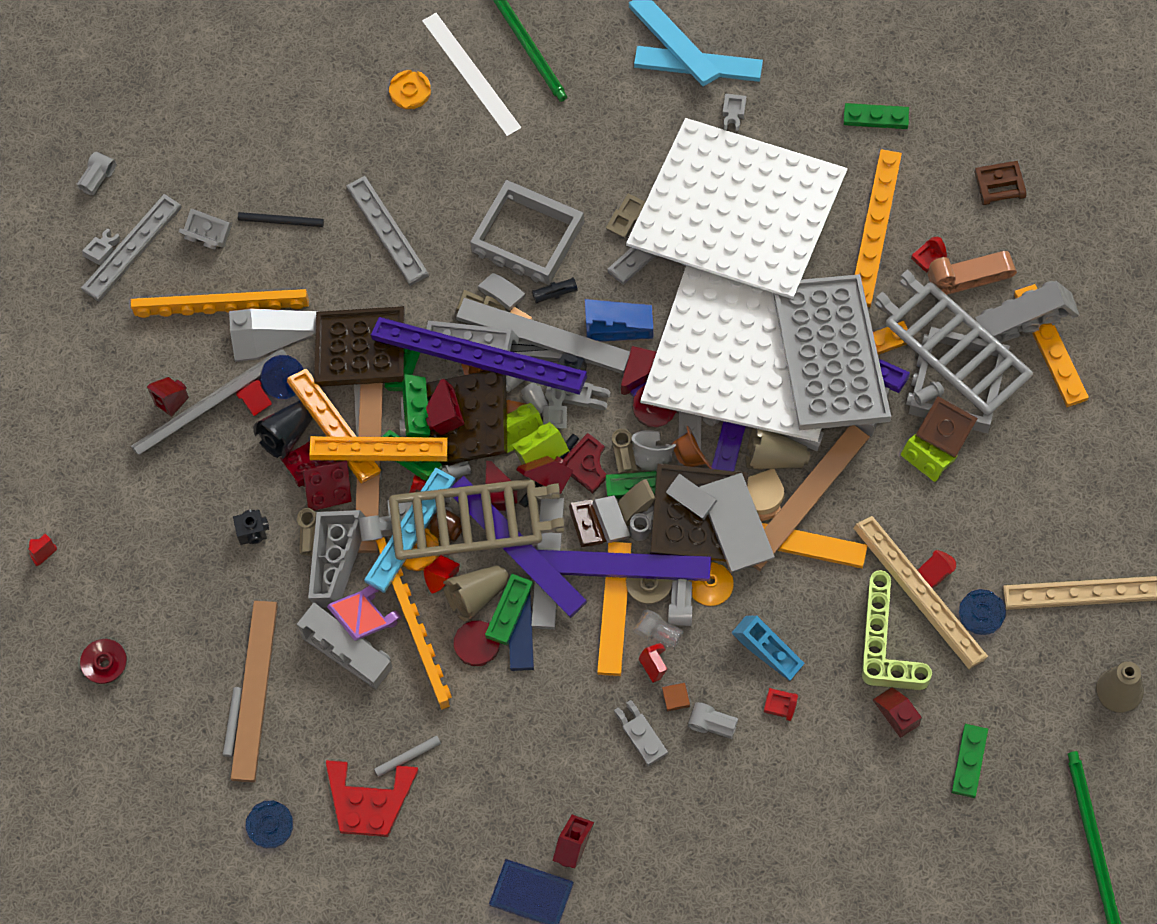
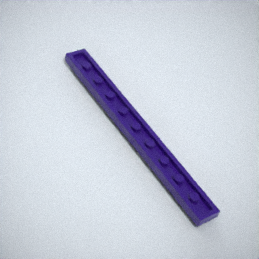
(479, 355)

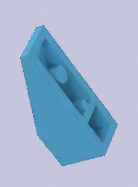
(767, 646)

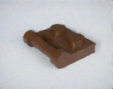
(1000, 176)

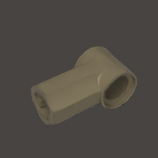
(624, 453)
(306, 531)

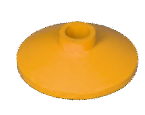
(713, 593)

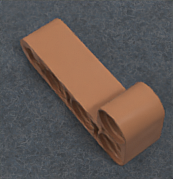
(971, 272)

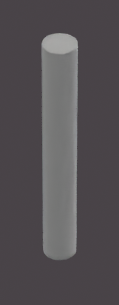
(232, 722)
(407, 756)

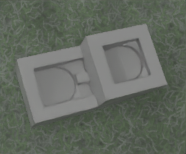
(501, 290)

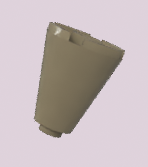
(774, 451)
(474, 590)
(1121, 687)

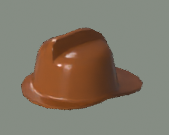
(688, 451)

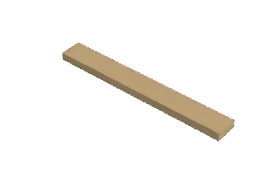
(920, 592)
(1080, 592)

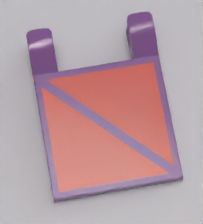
(359, 614)

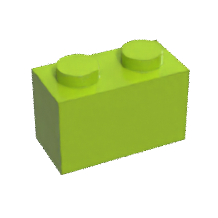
(541, 443)

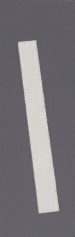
(471, 74)

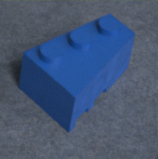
(618, 320)

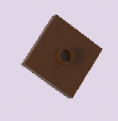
(946, 427)

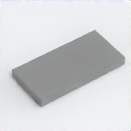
(737, 524)

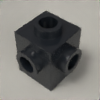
(250, 527)

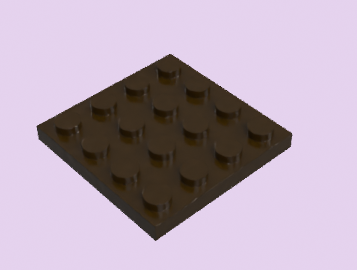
(348, 353)
(484, 412)
(676, 527)

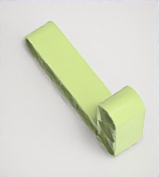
(879, 639)

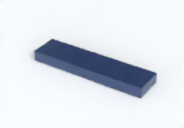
(522, 641)

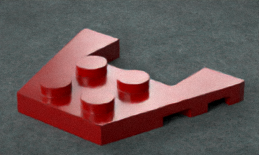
(368, 809)

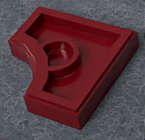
(586, 463)

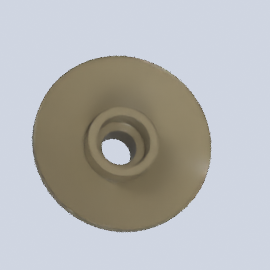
(642, 594)

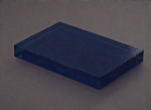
(531, 893)

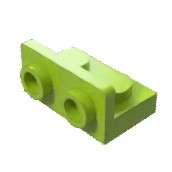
(522, 423)
(926, 458)

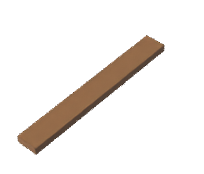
(370, 426)
(813, 488)
(254, 692)

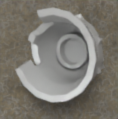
(649, 454)

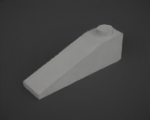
(263, 330)

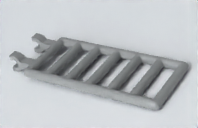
(921, 292)

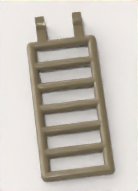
(533, 493)

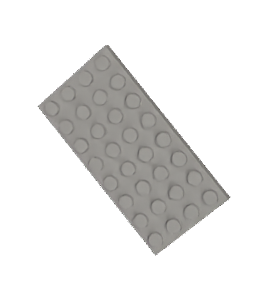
(832, 354)

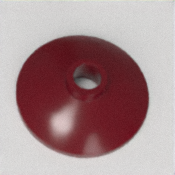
(101, 651)

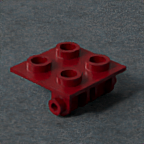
(297, 461)
(327, 485)

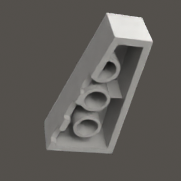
(1029, 311)
(334, 554)
(334, 641)

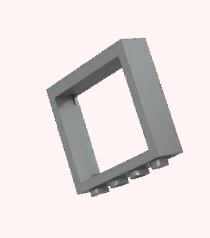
(537, 202)
(982, 423)

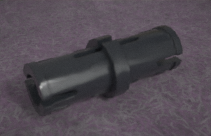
(542, 294)

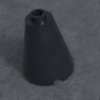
(283, 429)

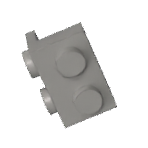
(206, 228)

